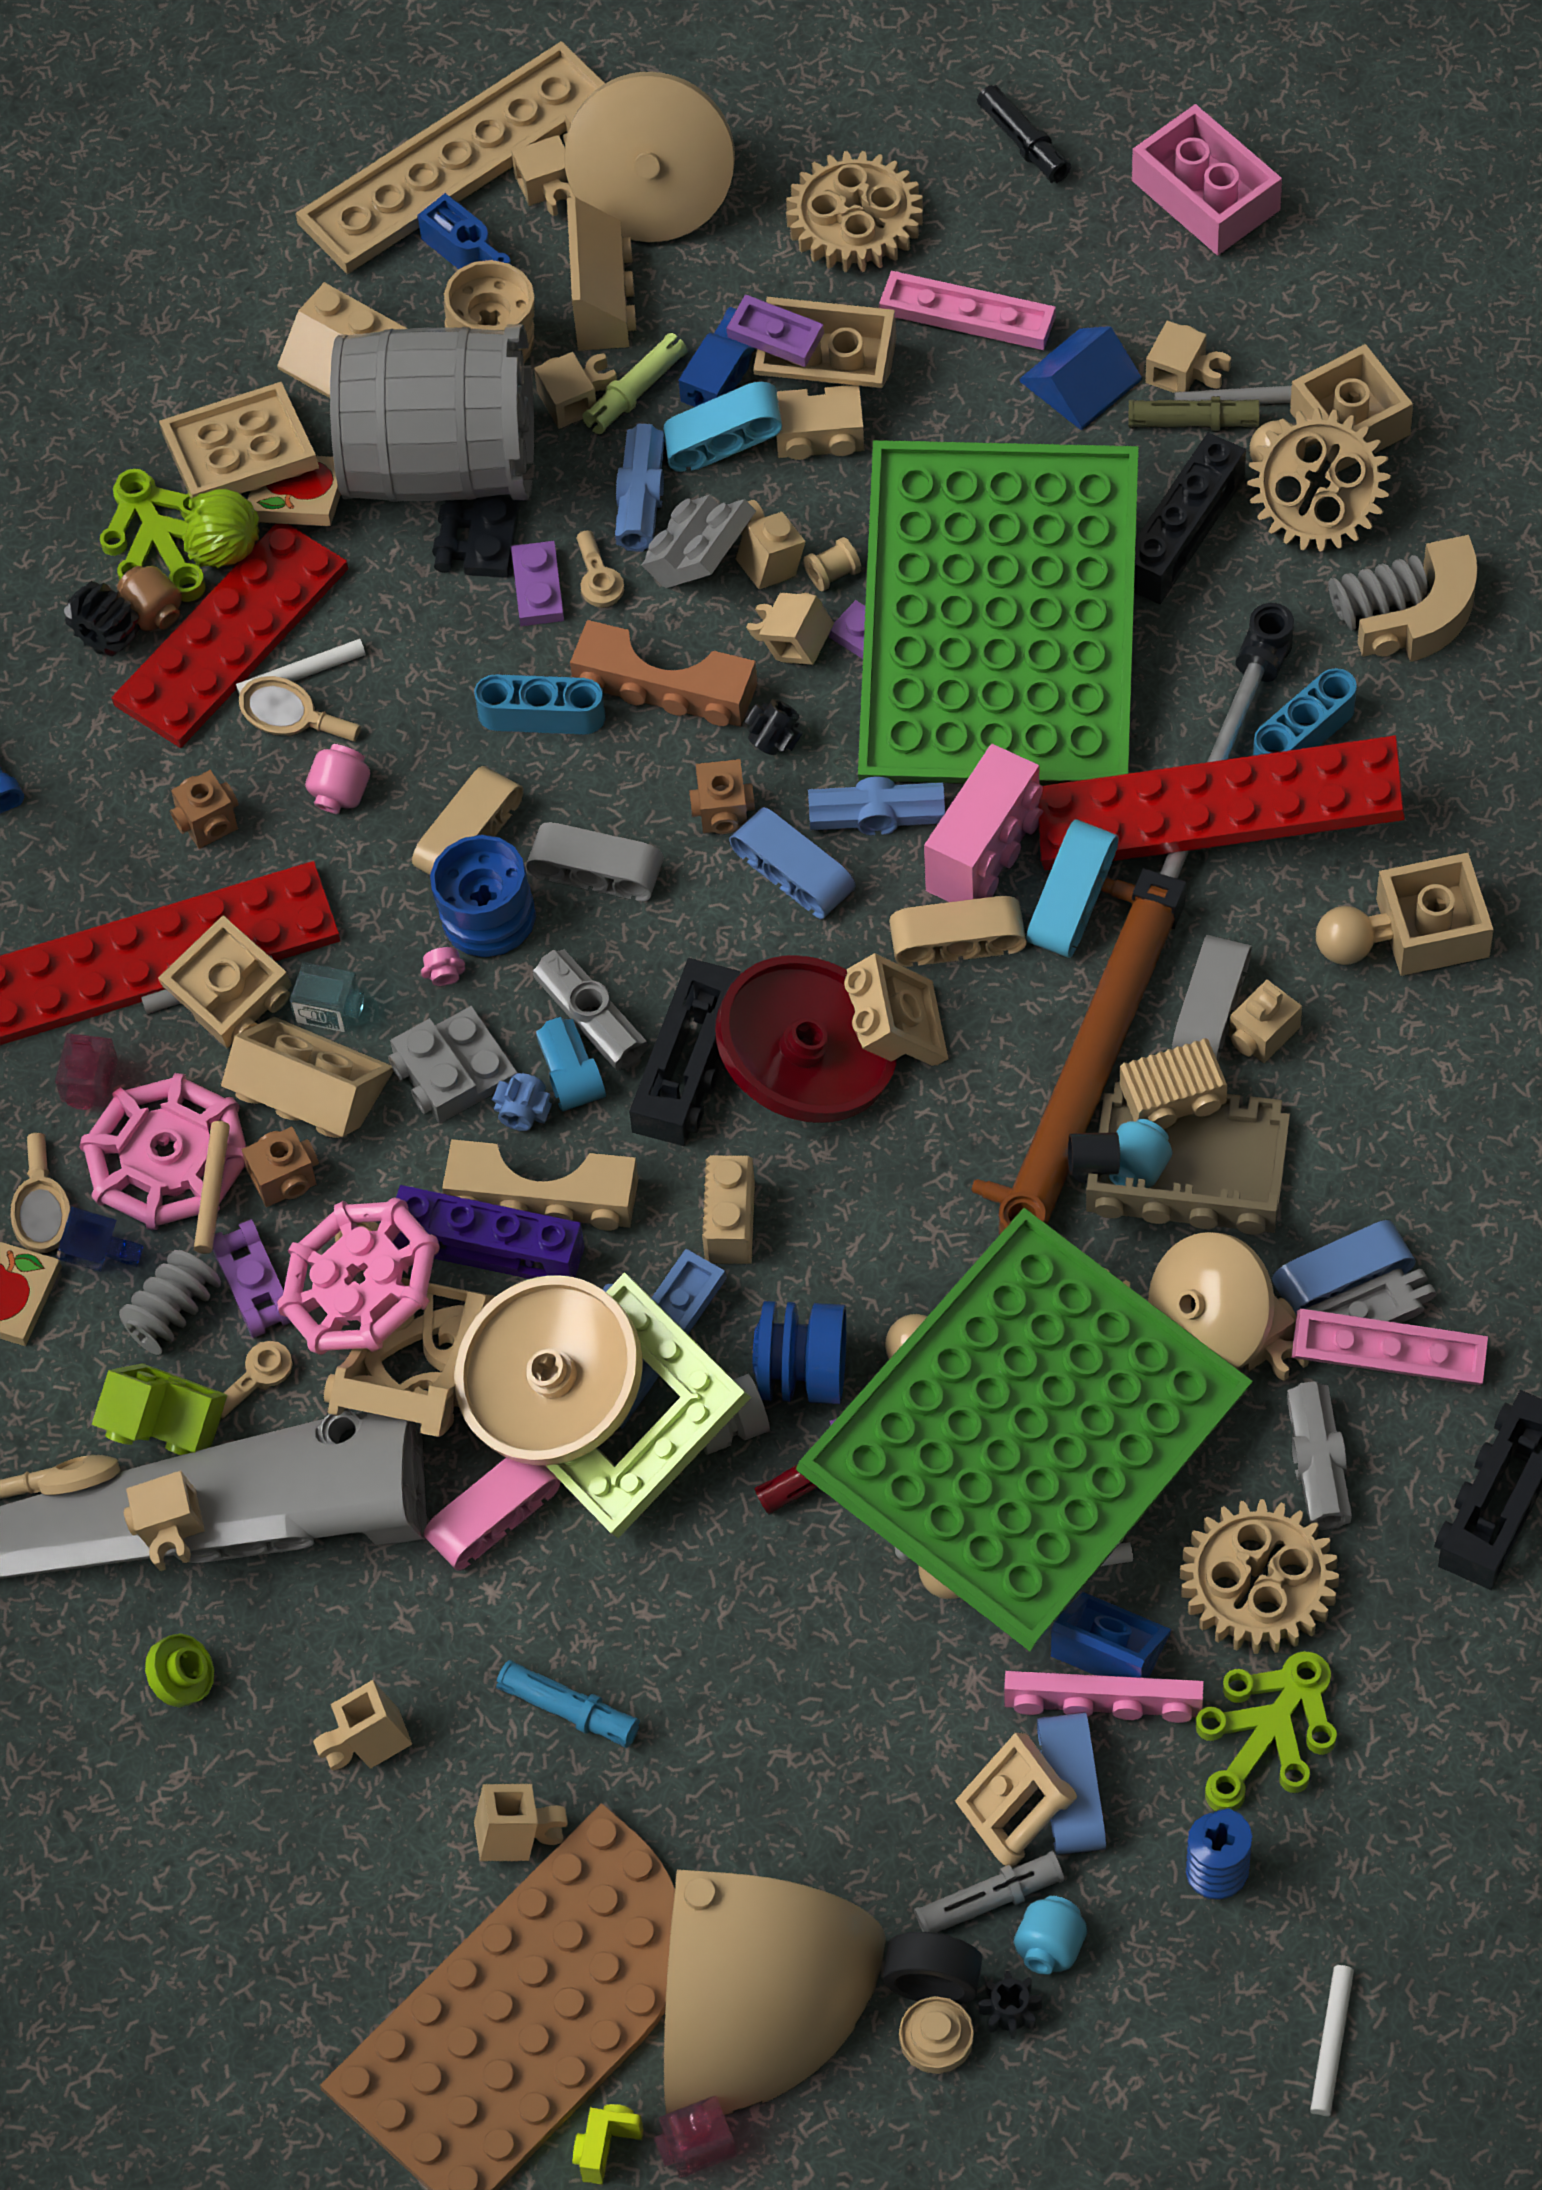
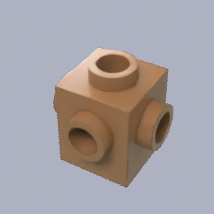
(721, 796)
(204, 808)
(280, 1166)

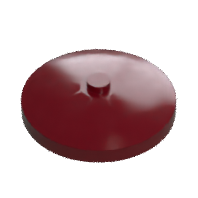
(794, 1043)

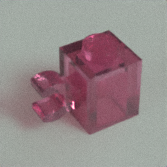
(86, 1071)
(695, 2137)

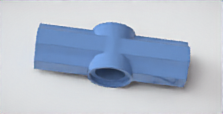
(639, 487)
(876, 806)

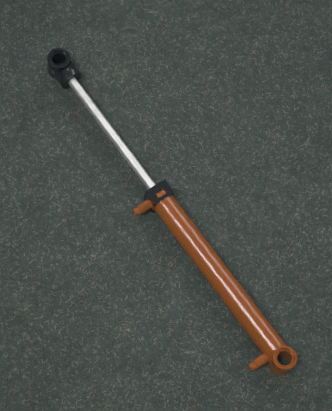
(1154, 911)

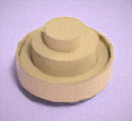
(936, 2035)

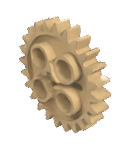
(854, 211)
(1284, 461)
(1296, 1596)

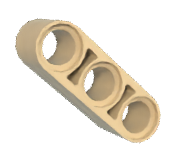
(476, 810)
(957, 929)

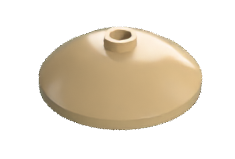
(1229, 1292)

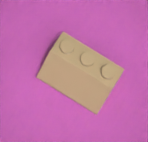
(599, 277)
(313, 334)
(852, 351)
(304, 1076)

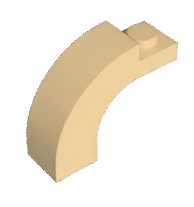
(1436, 619)

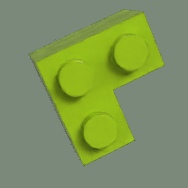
(153, 1403)

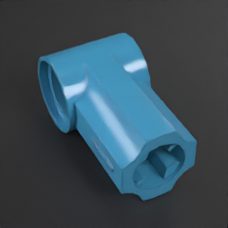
(571, 1072)

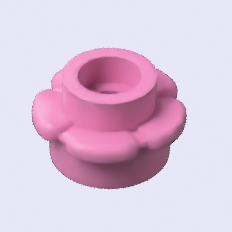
(442, 966)

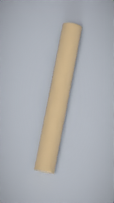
(211, 1187)

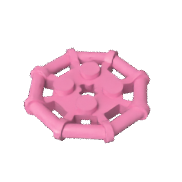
(140, 1159)
(337, 1267)

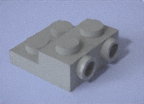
(695, 539)
(450, 1063)

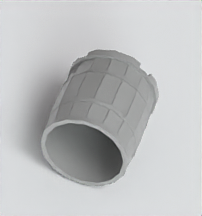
(432, 414)

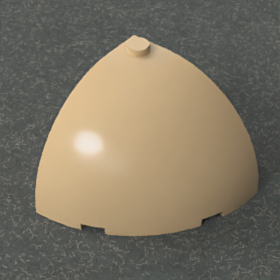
(760, 1985)

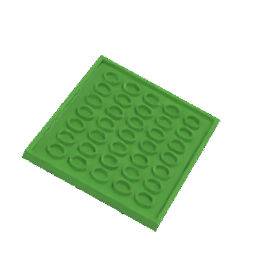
(998, 609)
(1024, 1428)

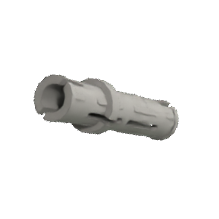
(992, 1893)

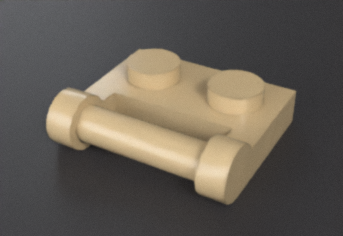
(1003, 1790)

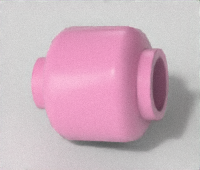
(337, 778)

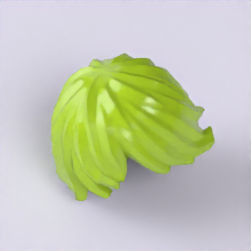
(220, 528)

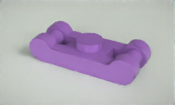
(250, 1277)

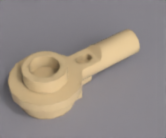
(601, 584)
(265, 1366)

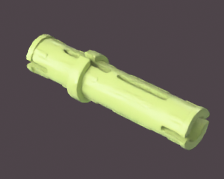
(622, 394)

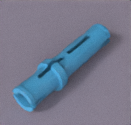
(585, 1711)

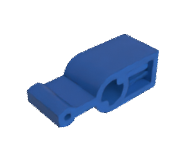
(456, 233)
(715, 366)

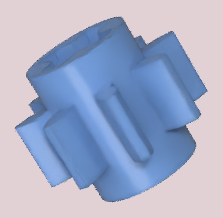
(521, 1101)

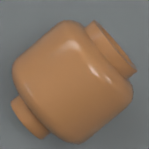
(151, 596)

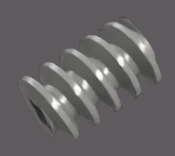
(1378, 590)
(166, 1297)

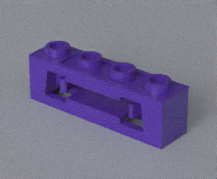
(495, 1235)

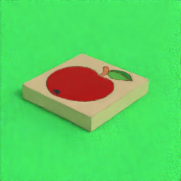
(300, 499)
(24, 1289)

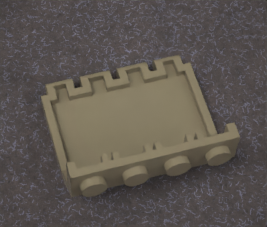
(1219, 1172)

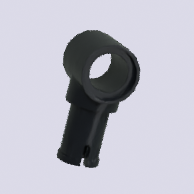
(1093, 1154)

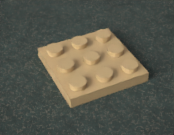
(239, 442)

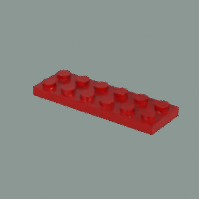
(229, 633)

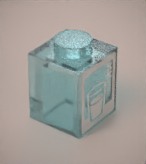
(326, 997)

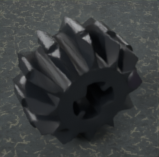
(101, 618)

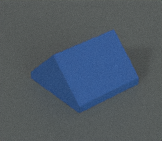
(1084, 375)
(1107, 1639)

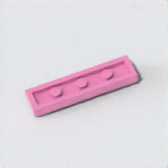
(968, 310)
(1389, 1347)
(1122, 1696)

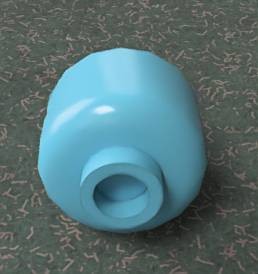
(1142, 1152)
(1050, 1935)

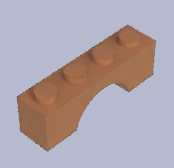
(712, 689)

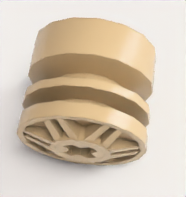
(490, 298)

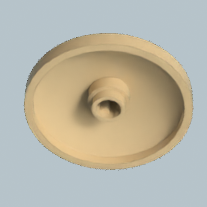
(651, 155)
(548, 1370)

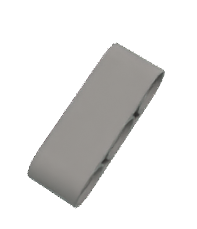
(596, 860)
(1212, 993)

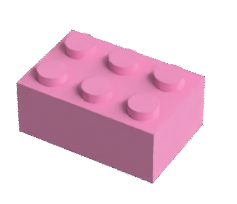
(1206, 179)
(983, 827)

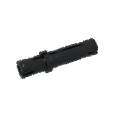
(1033, 144)

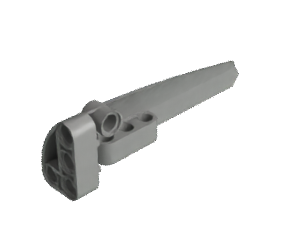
(251, 1494)

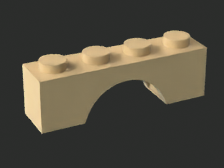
(595, 1193)

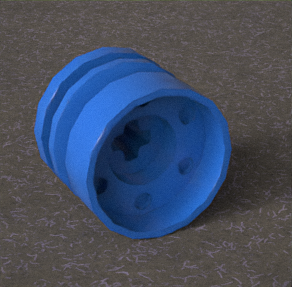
(483, 895)
(801, 1352)

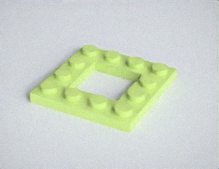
(705, 1406)

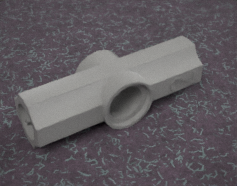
(603, 1027)
(1319, 1455)

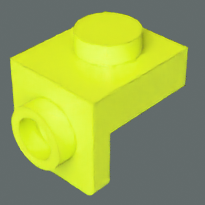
(593, 2147)

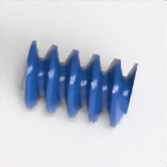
(1219, 1854)

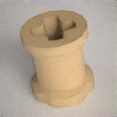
(832, 564)

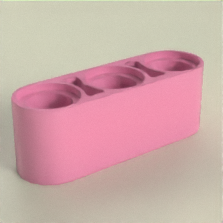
(488, 1508)

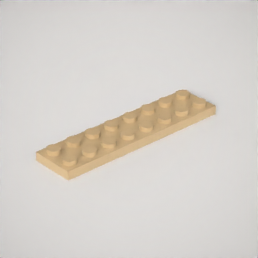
(448, 158)

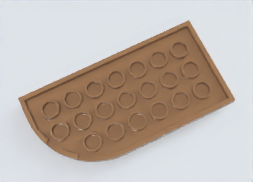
(520, 2015)

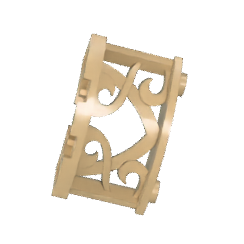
(408, 1401)

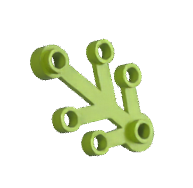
(154, 529)
(1269, 1723)

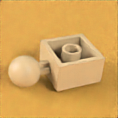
(1355, 387)
(1427, 913)

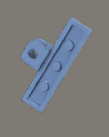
(684, 1298)

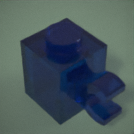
(90, 1240)

